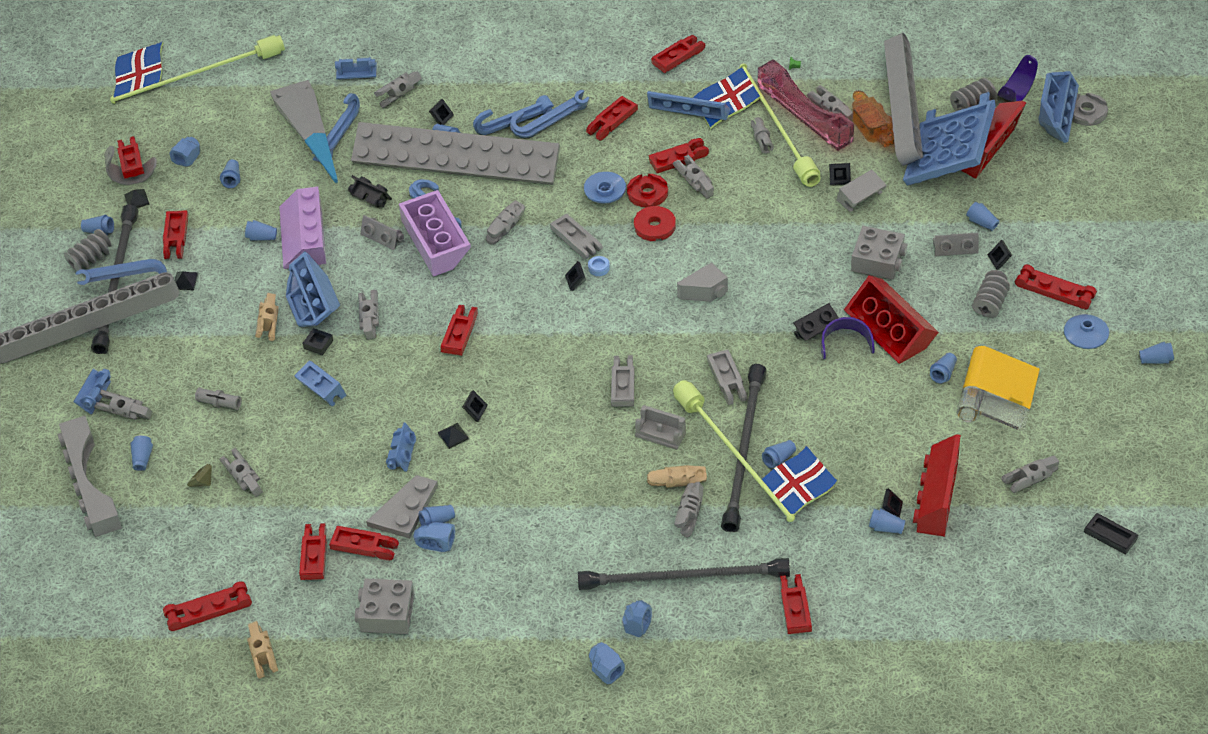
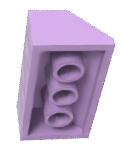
(302, 226)
(434, 232)

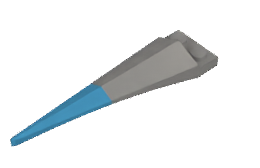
(301, 110)

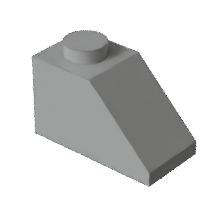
(703, 285)

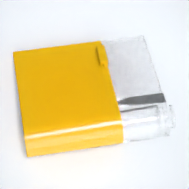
(997, 388)

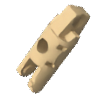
(267, 317)
(677, 476)
(261, 649)

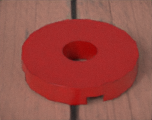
(645, 199)
(654, 214)

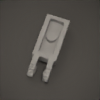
(726, 375)
(622, 383)

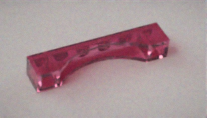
(830, 126)

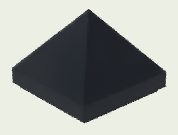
(441, 112)
(839, 173)
(137, 198)
(999, 254)
(575, 276)
(186, 280)
(474, 406)
(453, 435)
(892, 503)

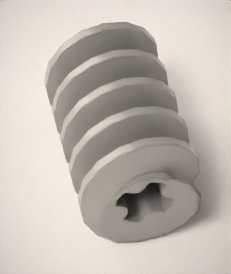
(970, 94)
(87, 250)
(991, 294)

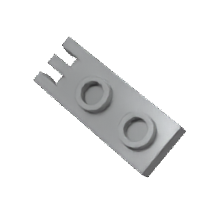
(575, 236)

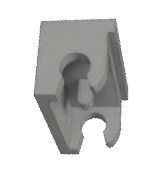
(860, 189)
(660, 427)

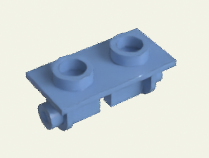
(362, 69)
(90, 391)
(402, 446)

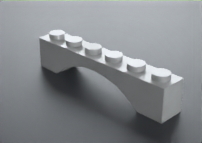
(100, 508)

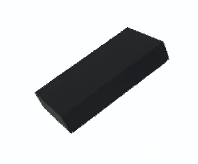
(1111, 533)

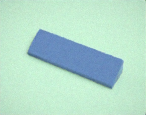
(688, 105)

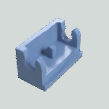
(320, 382)

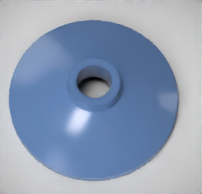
(604, 187)
(1086, 331)

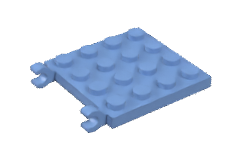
(952, 141)

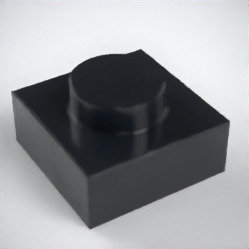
(317, 341)

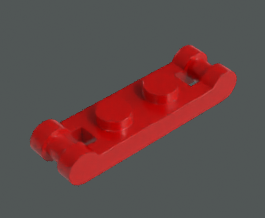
(1055, 287)
(207, 607)

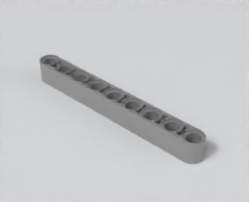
(903, 99)
(87, 316)

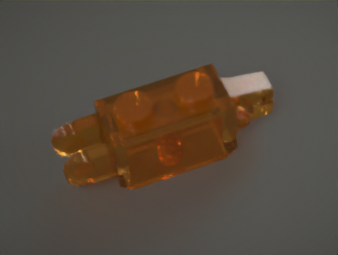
(872, 119)

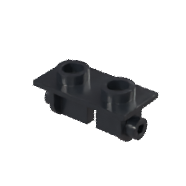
(376, 194)
(814, 322)

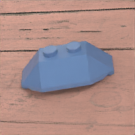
(1058, 104)
(309, 292)

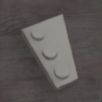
(401, 511)

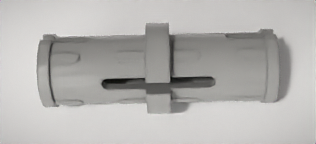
(762, 135)
(218, 398)

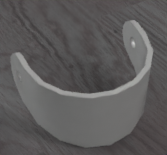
(115, 172)

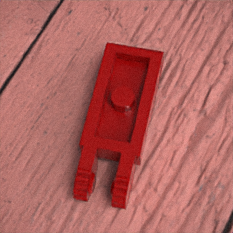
(677, 53)
(612, 117)
(130, 158)
(664, 159)
(175, 232)
(459, 331)
(363, 543)
(313, 553)
(795, 606)

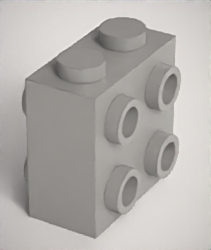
(878, 252)
(385, 606)

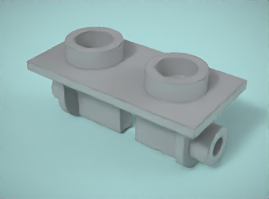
(380, 232)
(956, 244)

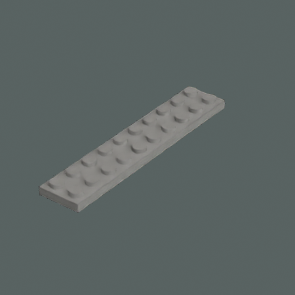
(456, 153)

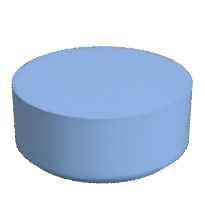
(598, 266)

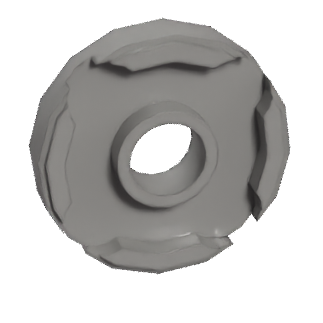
(1089, 117)

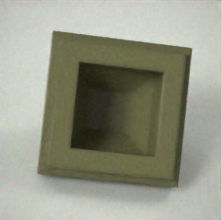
(201, 477)

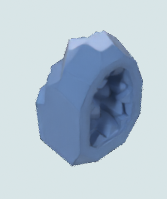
(185, 151)
(435, 536)
(637, 618)
(606, 663)

